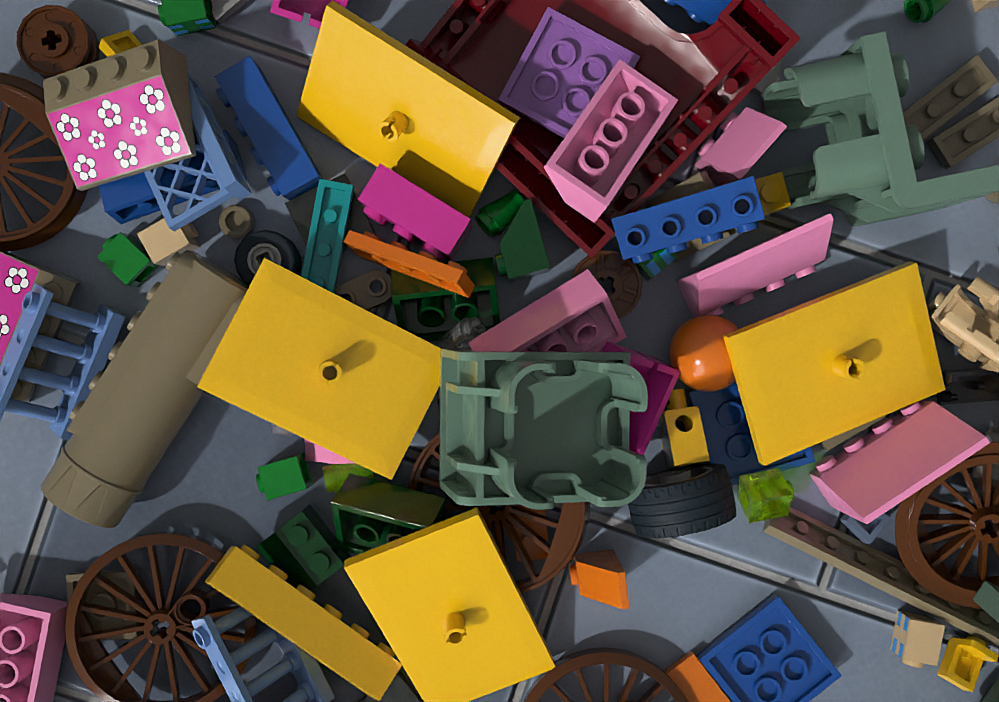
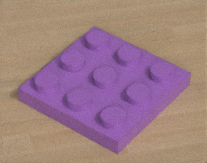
(561, 72)

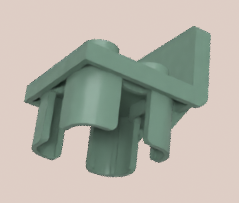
(869, 149)
(539, 428)

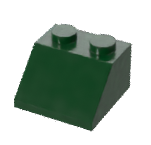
(522, 247)
(304, 550)

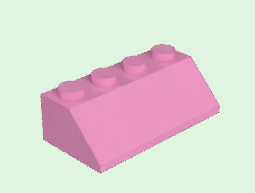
(608, 140)
(565, 320)

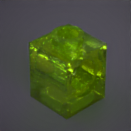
(765, 495)

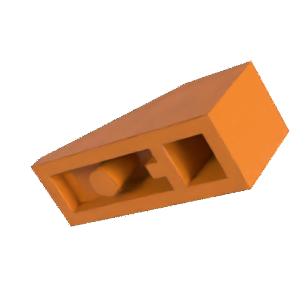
(600, 578)

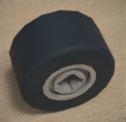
(261, 243)

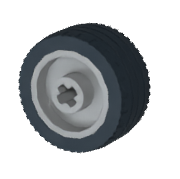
(683, 501)

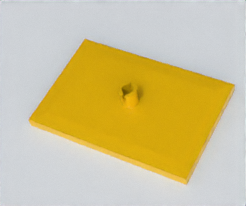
(403, 110)
(835, 362)
(325, 370)
(451, 610)

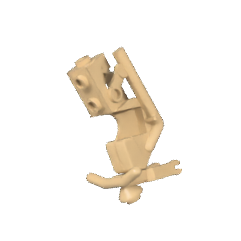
(968, 324)

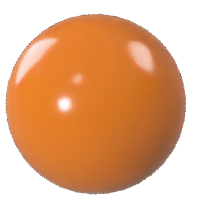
(702, 354)

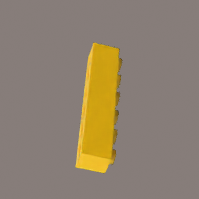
(304, 622)

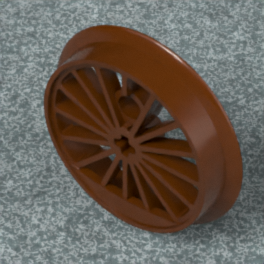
(29, 102)
(966, 526)

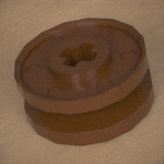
(41, 38)
(623, 275)

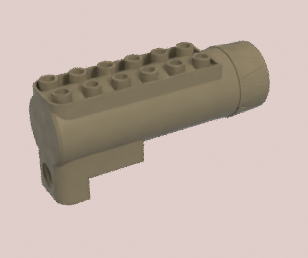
(144, 392)

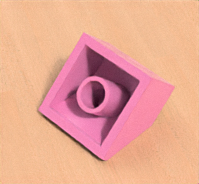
(739, 146)

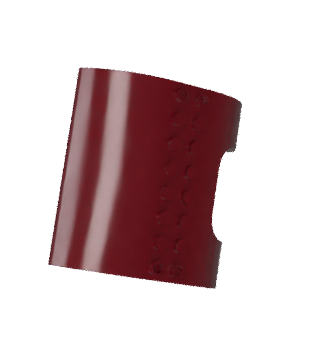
(702, 70)

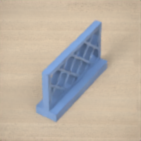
(217, 158)

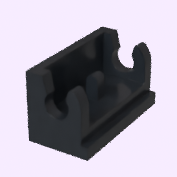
(969, 386)

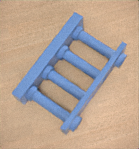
(89, 357)
(305, 668)

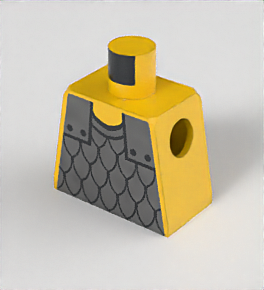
(678, 446)

